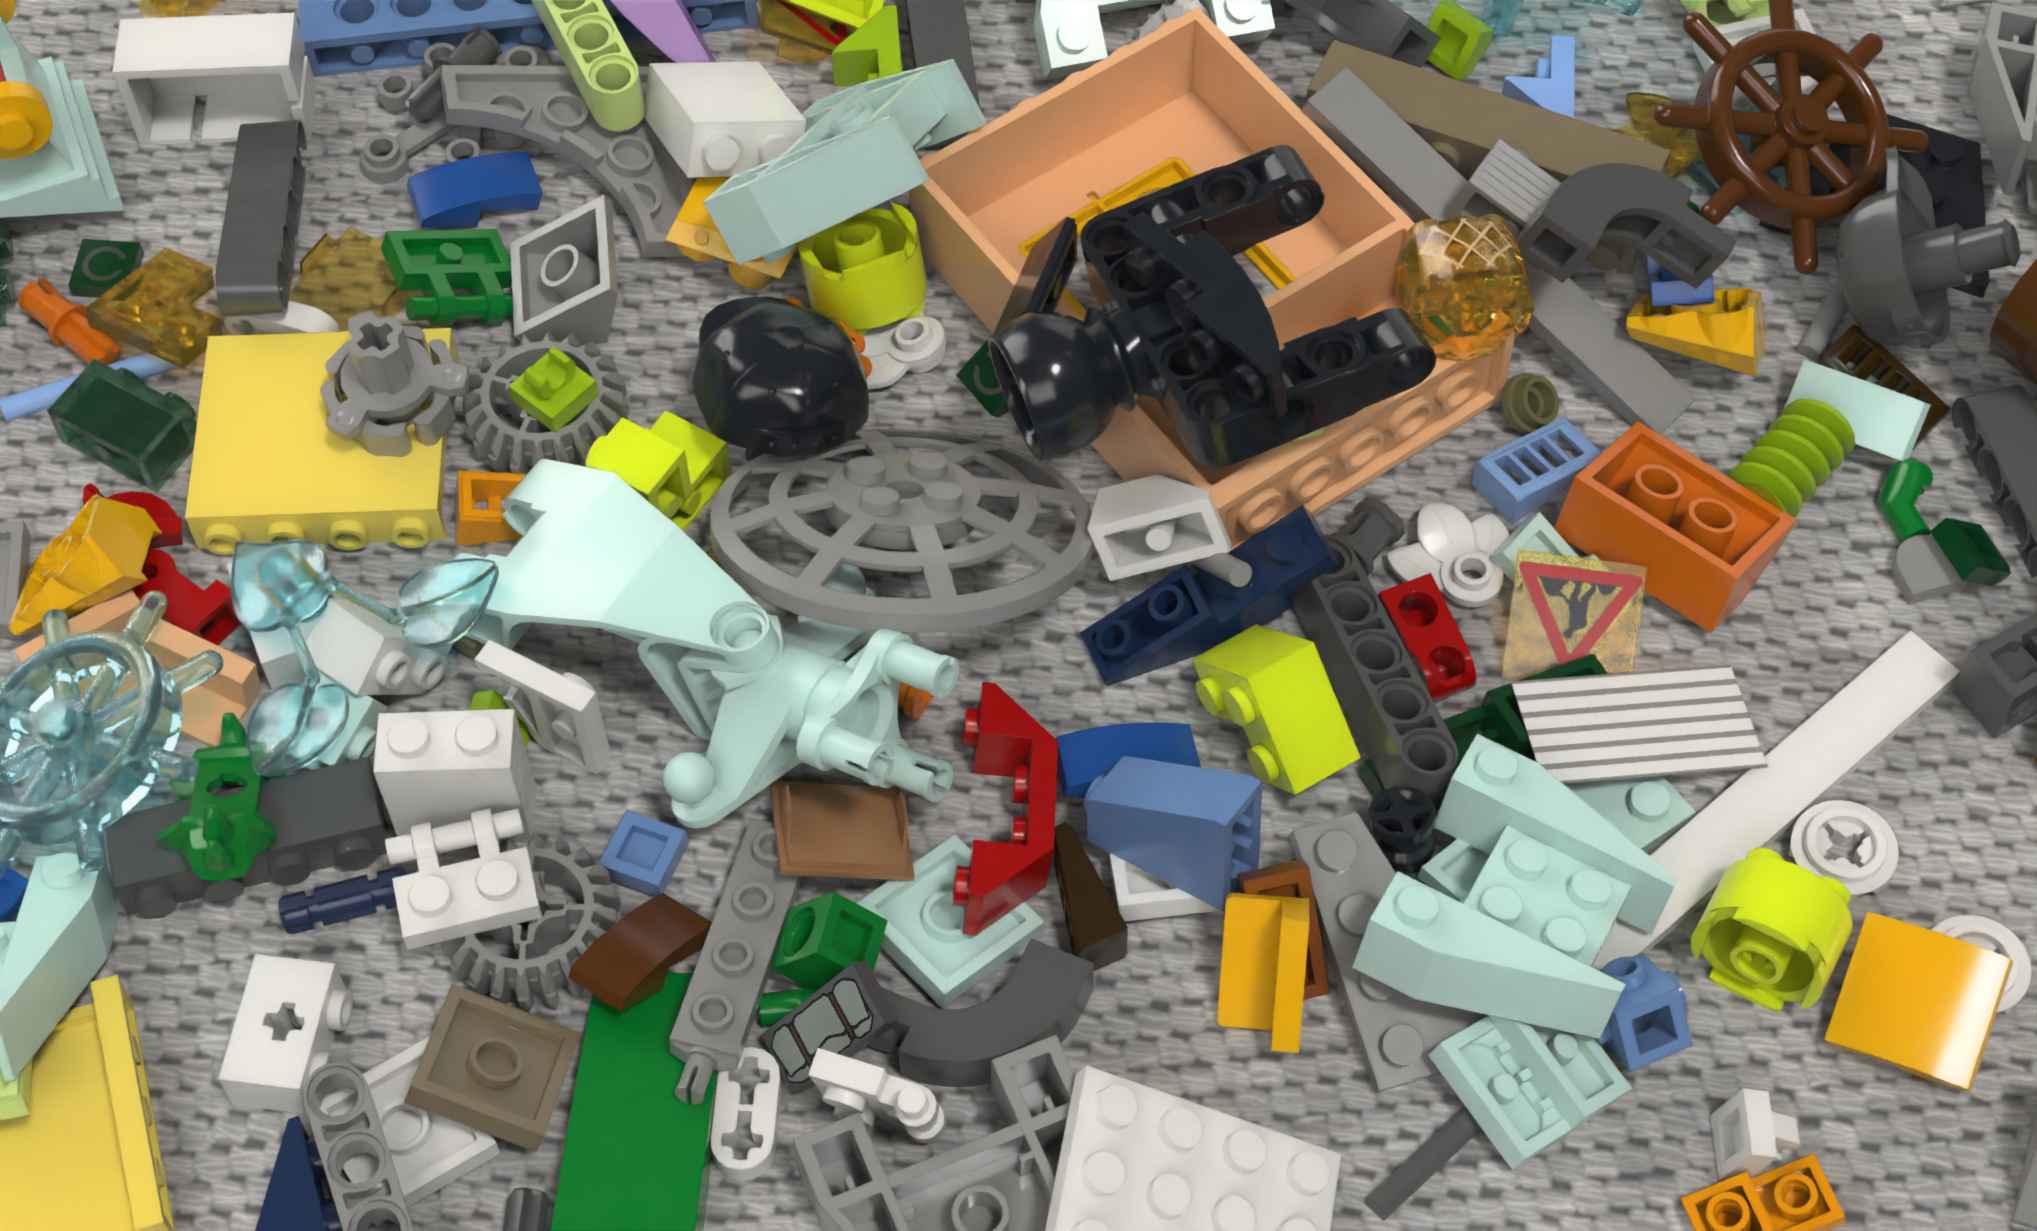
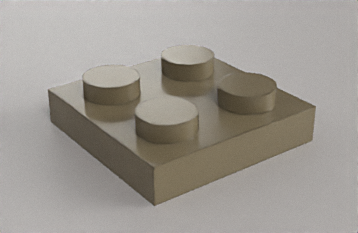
(493, 1068)

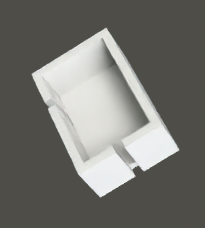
(242, 62)

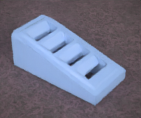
(1516, 500)

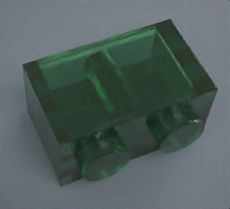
(125, 424)

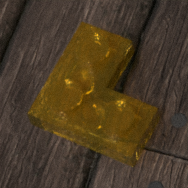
(155, 309)

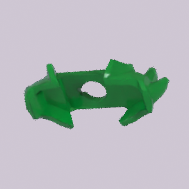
(221, 832)

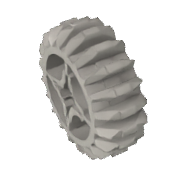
(523, 448)
(562, 923)

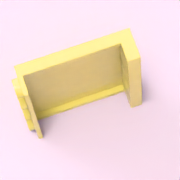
(278, 474)
(91, 1135)

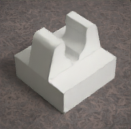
(1750, 1134)

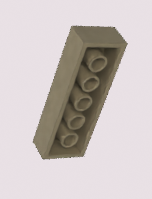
(1468, 121)

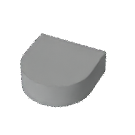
(1924, 570)

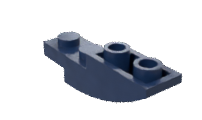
(1199, 611)

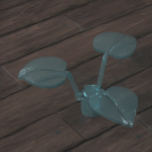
(290, 585)

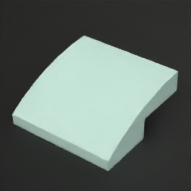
(1528, 1082)

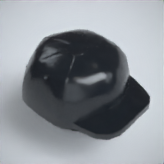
(778, 378)

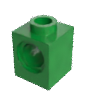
(826, 938)

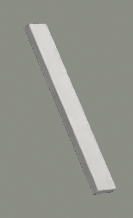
(1797, 777)

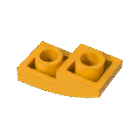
(1779, 1200)

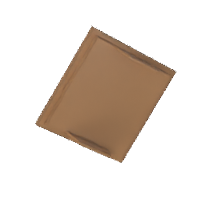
(841, 830)

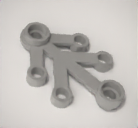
(396, 164)

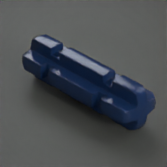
(339, 901)

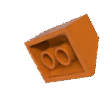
(1677, 516)

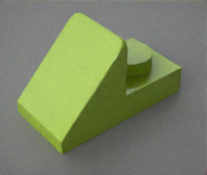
(869, 51)

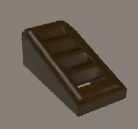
(1892, 374)
(1091, 917)

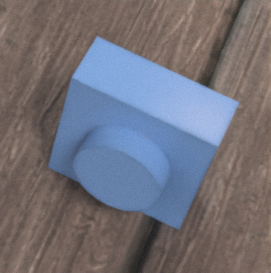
(644, 853)

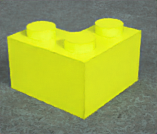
(667, 464)
(1282, 701)

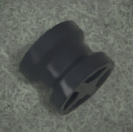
(1406, 812)

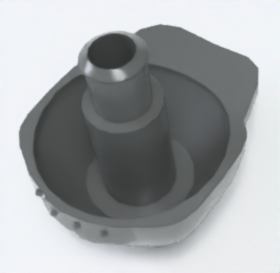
(1900, 264)

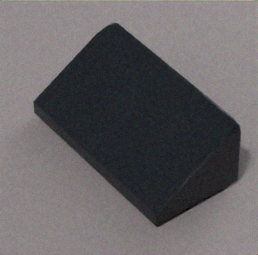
(1044, 273)

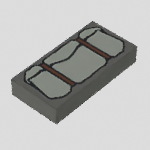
(836, 1018)

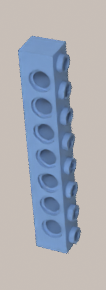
(396, 33)

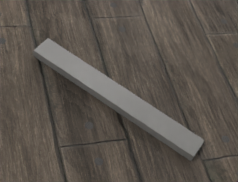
(1562, 311)

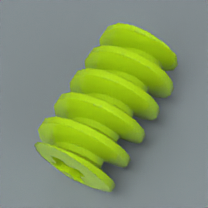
(1795, 454)

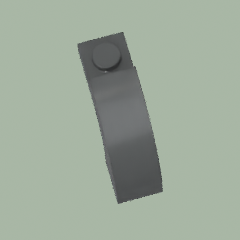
(1372, 27)
(1627, 208)
(958, 1044)

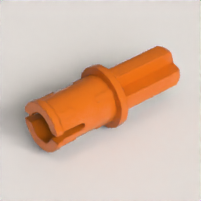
(66, 322)

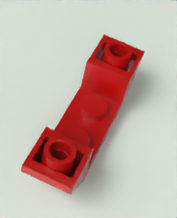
(1009, 873)

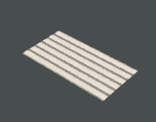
(1639, 724)

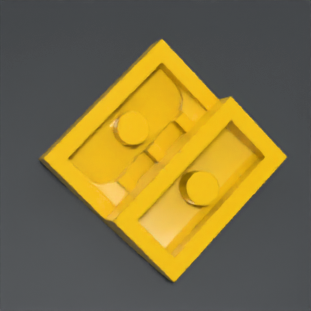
(1919, 1001)

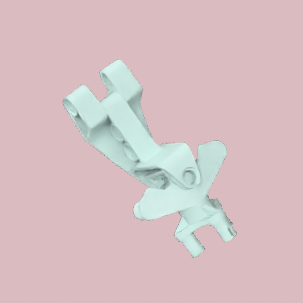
(730, 669)

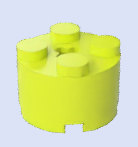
(866, 269)
(1773, 930)

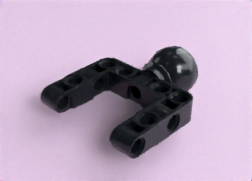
(1073, 373)

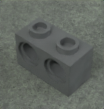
(2002, 678)

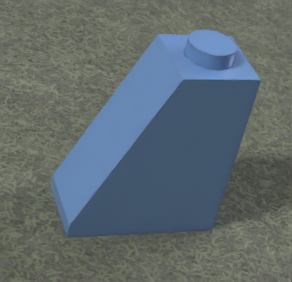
(1178, 823)

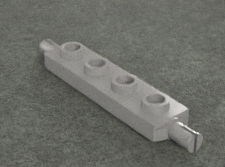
(733, 963)

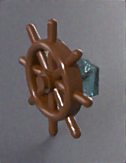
(1786, 130)

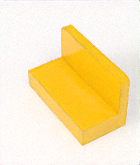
(1264, 966)

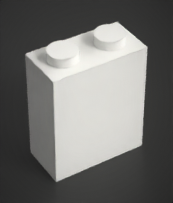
(720, 116)
(453, 764)

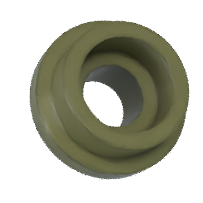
(1529, 402)

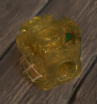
(1464, 285)

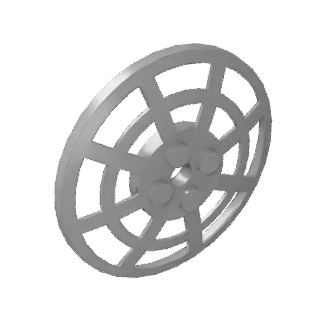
(903, 505)

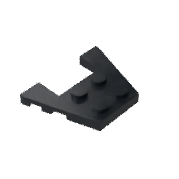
(1952, 176)

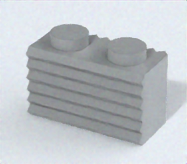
(1506, 186)

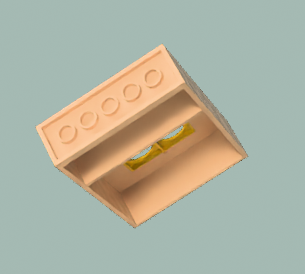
(1140, 125)

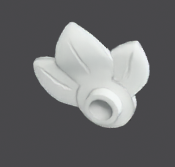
(903, 346)
(1448, 548)

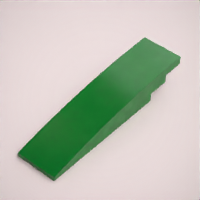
(630, 1144)

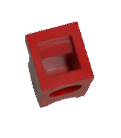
(195, 610)
(1430, 636)

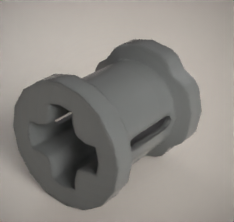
(1372, 533)

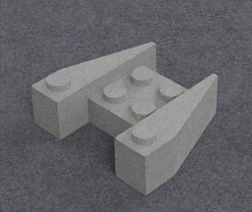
(2006, 89)
(978, 1186)

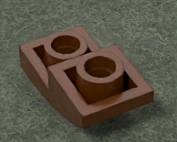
(638, 950)

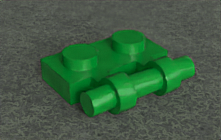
(448, 261)

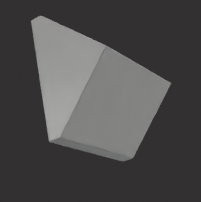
(566, 276)

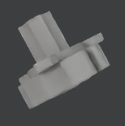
(386, 380)

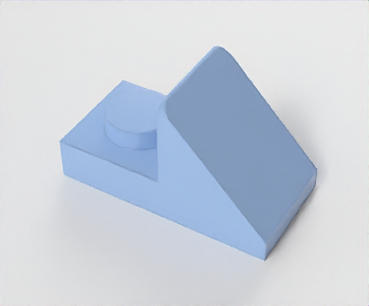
(1553, 80)

